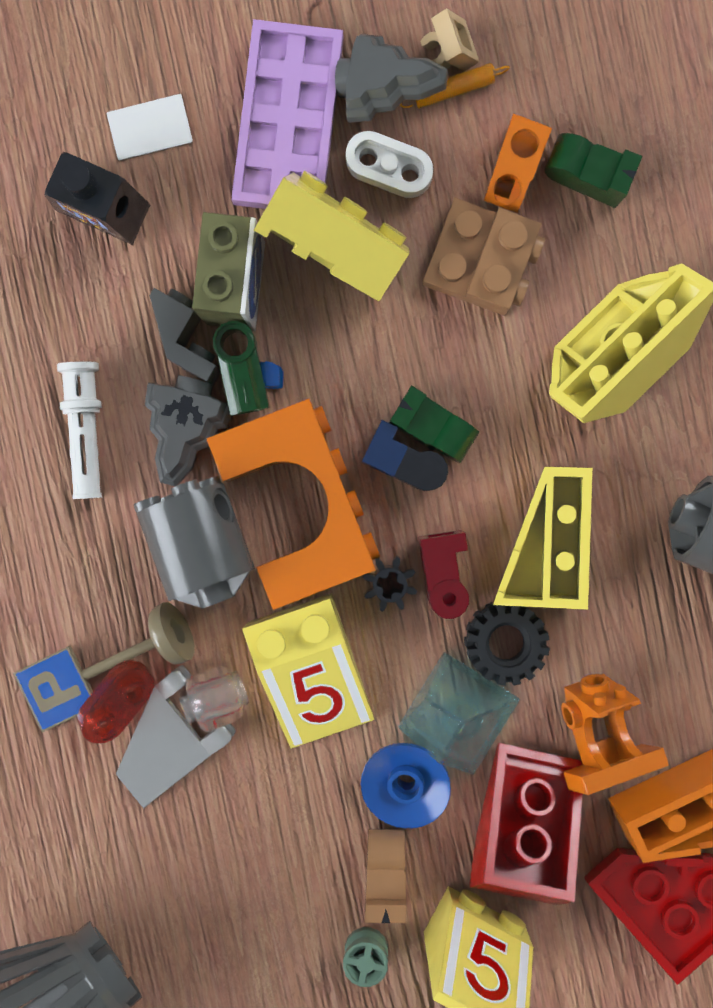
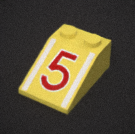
(308, 670)
(477, 954)

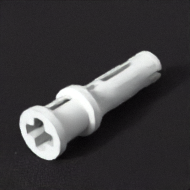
(84, 484)

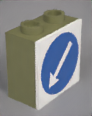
(228, 270)

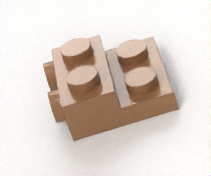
(484, 256)

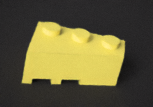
(334, 234)
(553, 545)

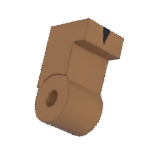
(385, 877)

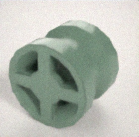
(365, 968)

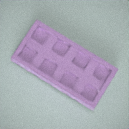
(285, 108)

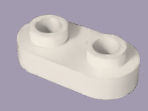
(391, 161)

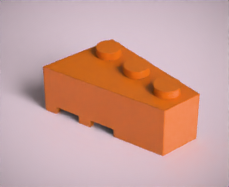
(670, 811)

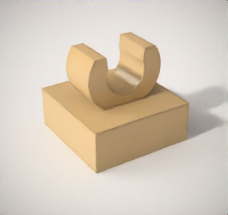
(454, 39)

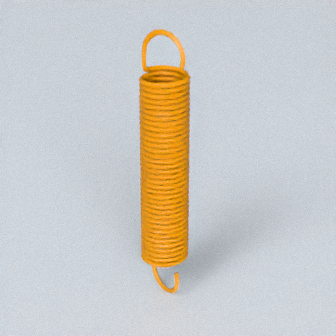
(463, 83)

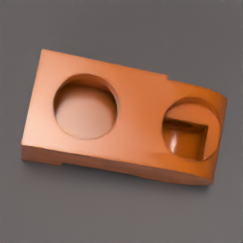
(517, 162)

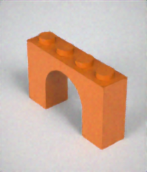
(298, 438)

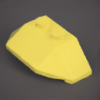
(629, 342)

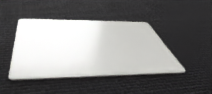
(149, 127)

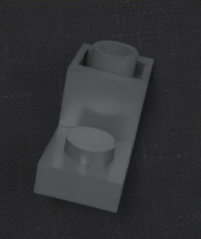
(176, 326)

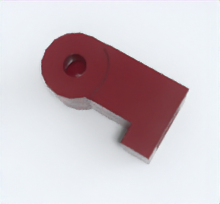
(441, 573)

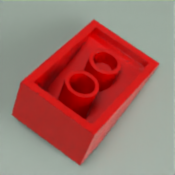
(528, 828)

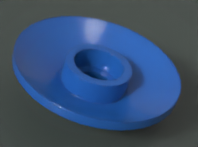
(403, 802)

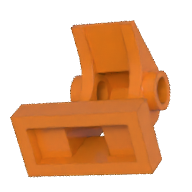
(613, 757)

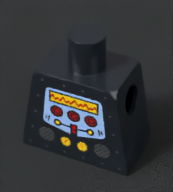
(91, 197)

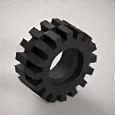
(525, 661)

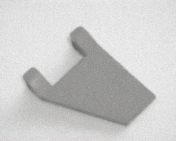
(165, 744)

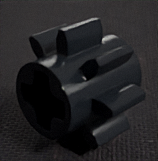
(395, 594)

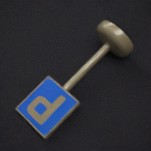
(59, 686)

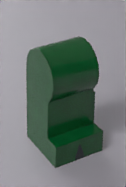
(592, 168)
(434, 425)

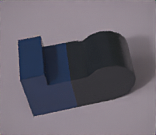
(418, 469)

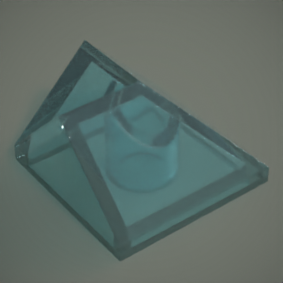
(457, 715)

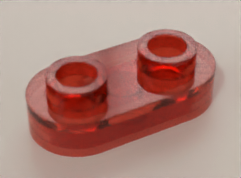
(113, 703)

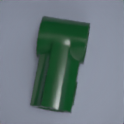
(241, 373)

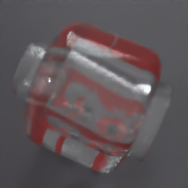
(214, 698)

